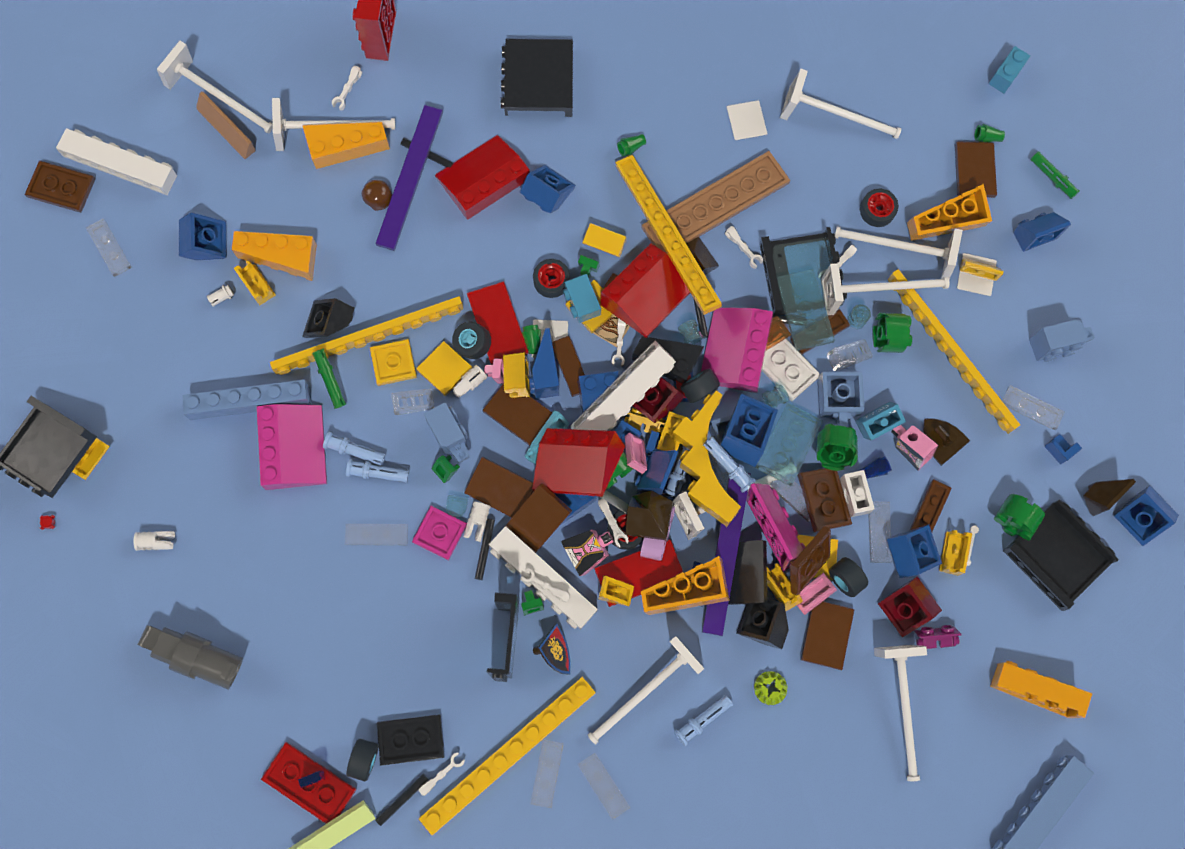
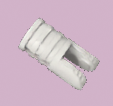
(465, 384)
(478, 517)
(152, 541)

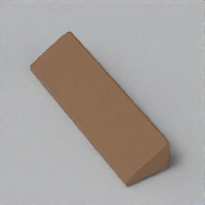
(224, 126)

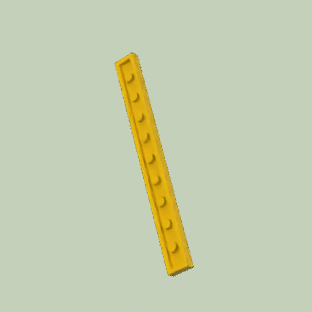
(668, 235)
(375, 333)
(956, 356)
(506, 756)

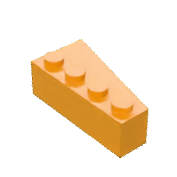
(343, 142)
(962, 212)
(278, 251)
(694, 588)
(1041, 690)

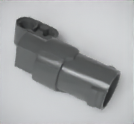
(191, 655)

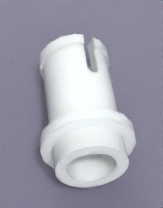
(220, 295)

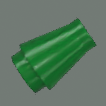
(986, 133)
(630, 144)
(532, 338)

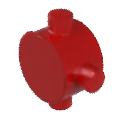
(47, 522)

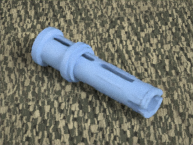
(344, 447)
(368, 470)
(734, 470)
(676, 480)
(695, 726)

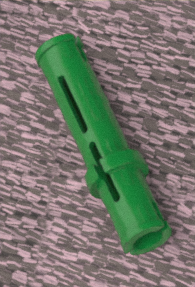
(1071, 191)
(329, 379)

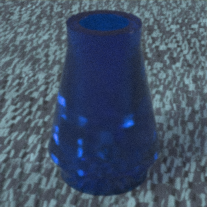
(877, 468)

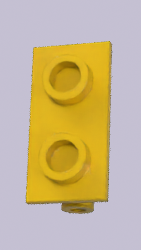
(637, 418)

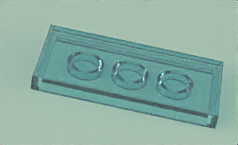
(805, 310)
(789, 444)

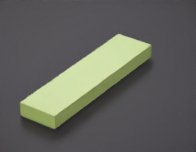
(338, 828)

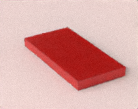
(495, 313)
(641, 571)
(322, 799)

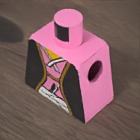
(914, 445)
(587, 550)

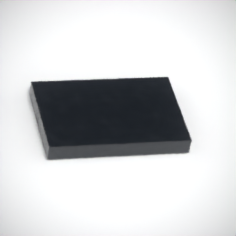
(750, 574)
(410, 740)

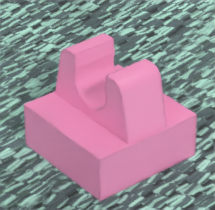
(495, 371)

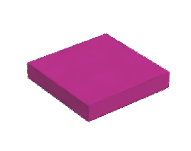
(439, 533)

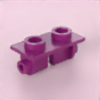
(946, 635)

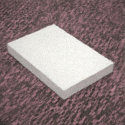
(789, 368)

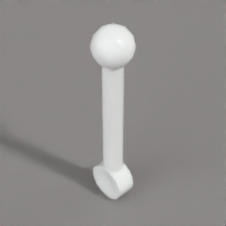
(974, 529)

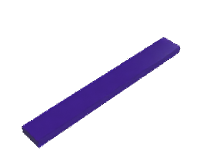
(409, 178)
(727, 550)

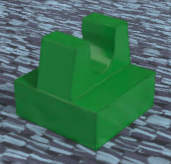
(587, 265)
(444, 468)
(532, 605)

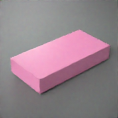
(635, 453)
(815, 593)

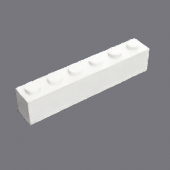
(116, 161)
(626, 390)
(520, 557)

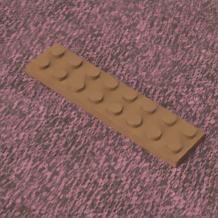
(724, 199)

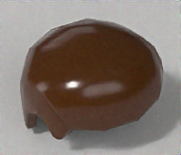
(376, 194)

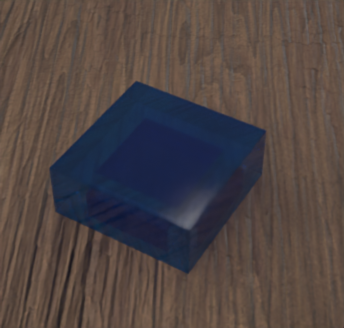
(311, 779)

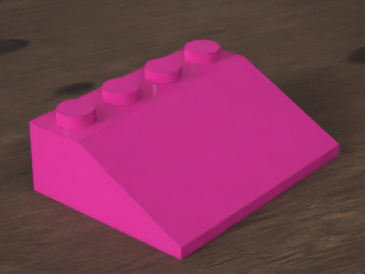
(738, 346)
(291, 446)
(774, 524)

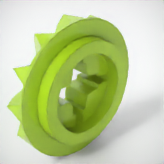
(762, 692)

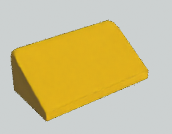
(980, 269)

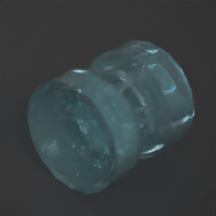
(859, 320)
(690, 332)
(776, 396)

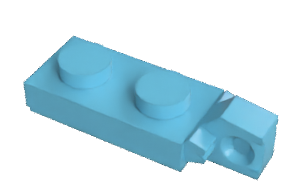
(557, 421)

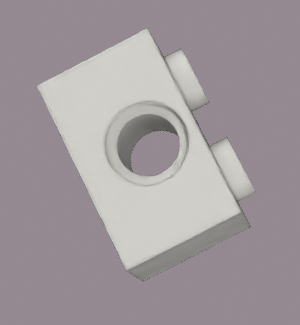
(857, 493)

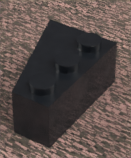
(684, 354)

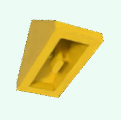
(615, 591)

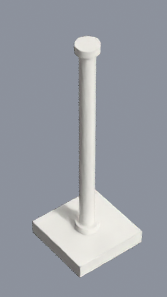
(177, 64)
(796, 95)
(280, 124)
(949, 254)
(834, 291)
(688, 514)
(900, 654)
(683, 657)

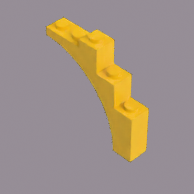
(707, 490)

